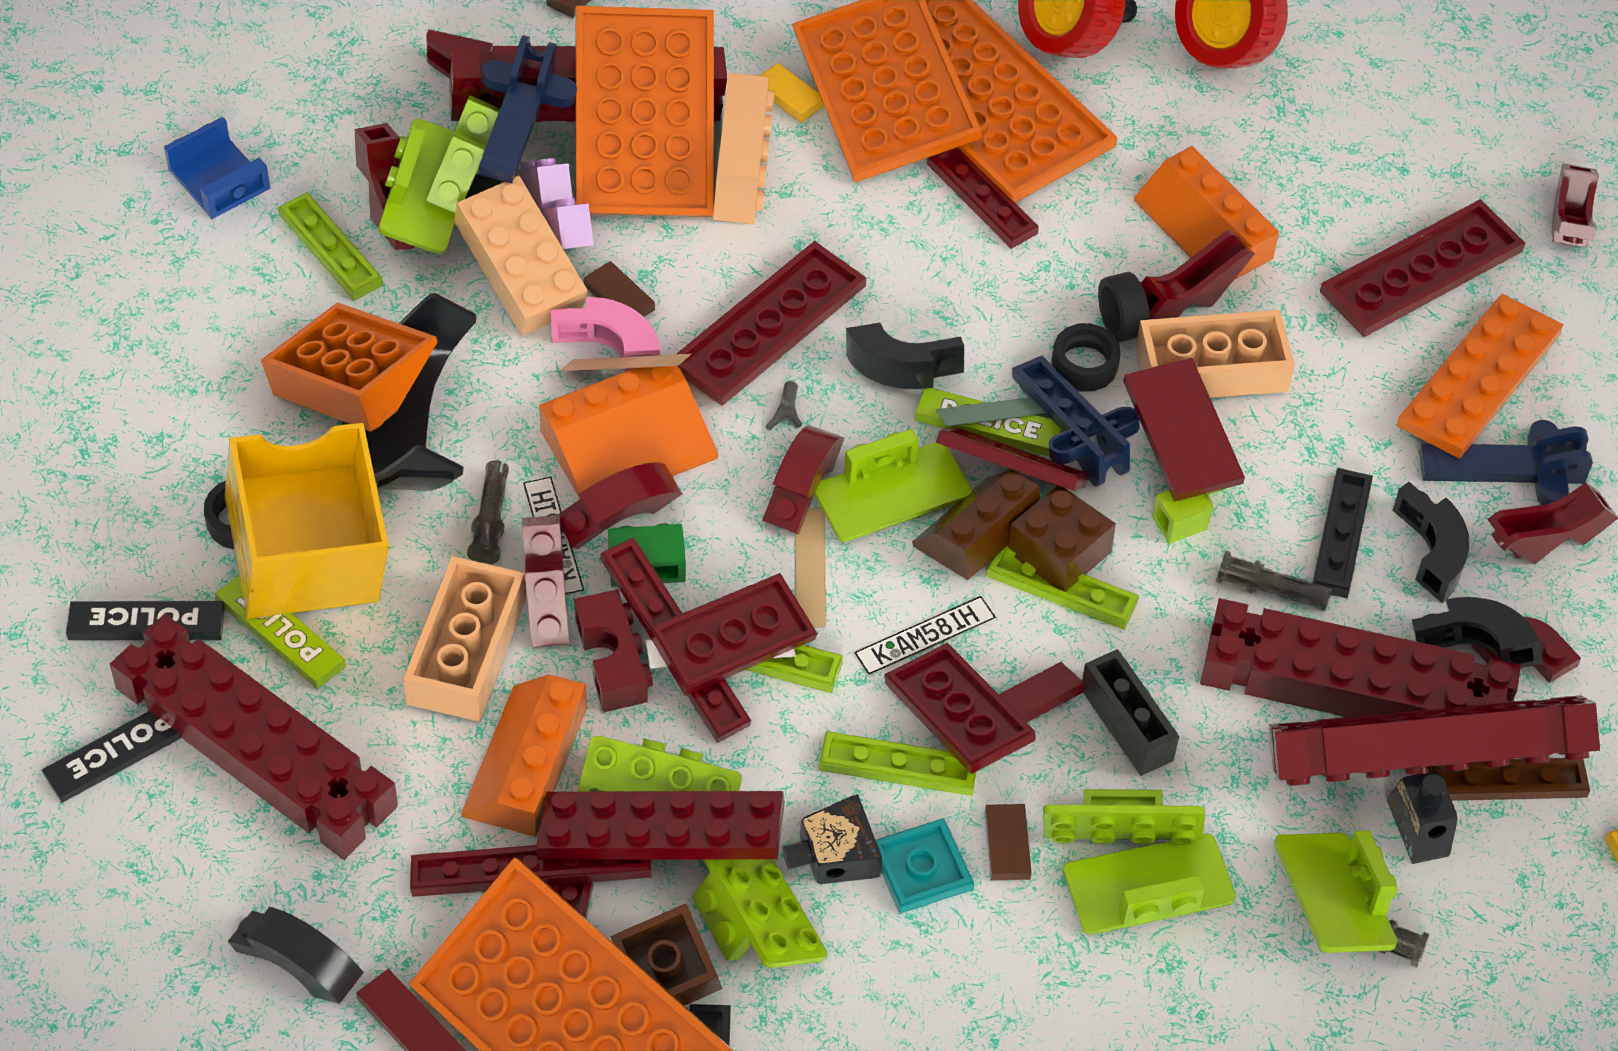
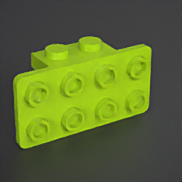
(406, 212)
(890, 485)
(648, 767)
(1123, 815)
(1148, 884)
(1341, 889)
(755, 906)

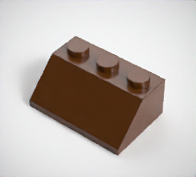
(979, 524)

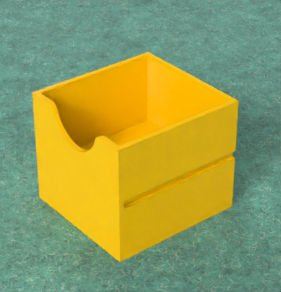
(306, 522)

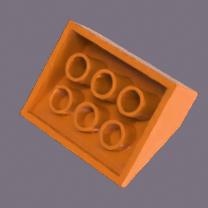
(349, 365)
(627, 423)

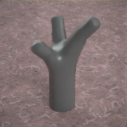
(786, 407)

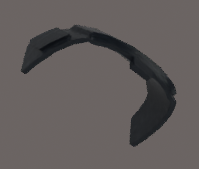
(399, 444)

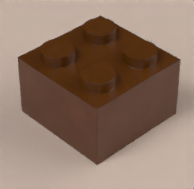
(1061, 537)
(672, 954)

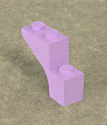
(552, 193)

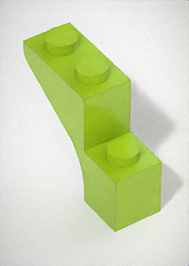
(463, 154)
(1182, 517)

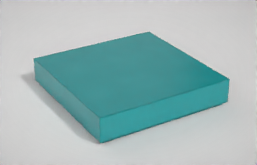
(923, 866)

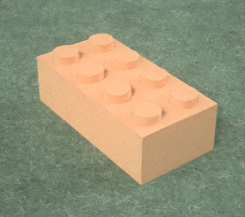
(743, 148)
(519, 254)
(1231, 351)
(465, 639)

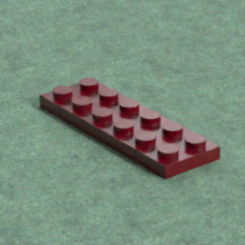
(1421, 267)
(769, 322)
(661, 825)

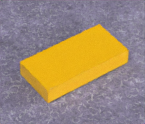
(792, 93)

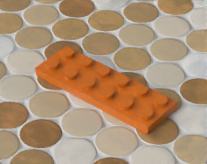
(1480, 376)

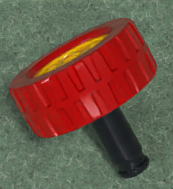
(1073, 26)
(1230, 31)

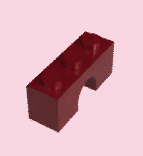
(606, 623)

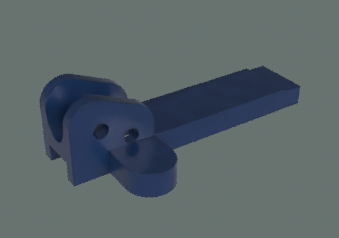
(520, 106)
(1079, 422)
(1549, 460)

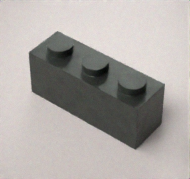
(1129, 712)

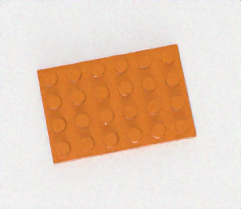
(886, 84)
(644, 111)

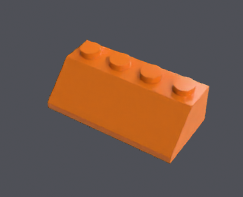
(1199, 204)
(527, 754)

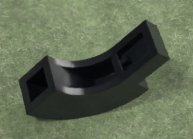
(900, 362)
(1444, 534)
(1483, 624)
(298, 950)

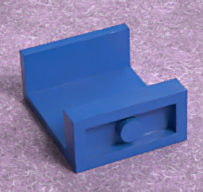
(215, 169)

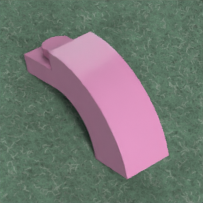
(608, 324)

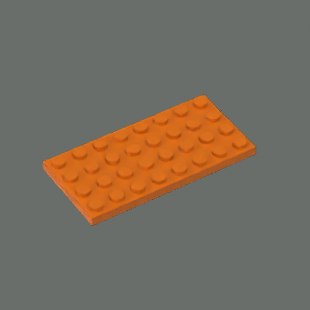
(1026, 117)
(545, 979)

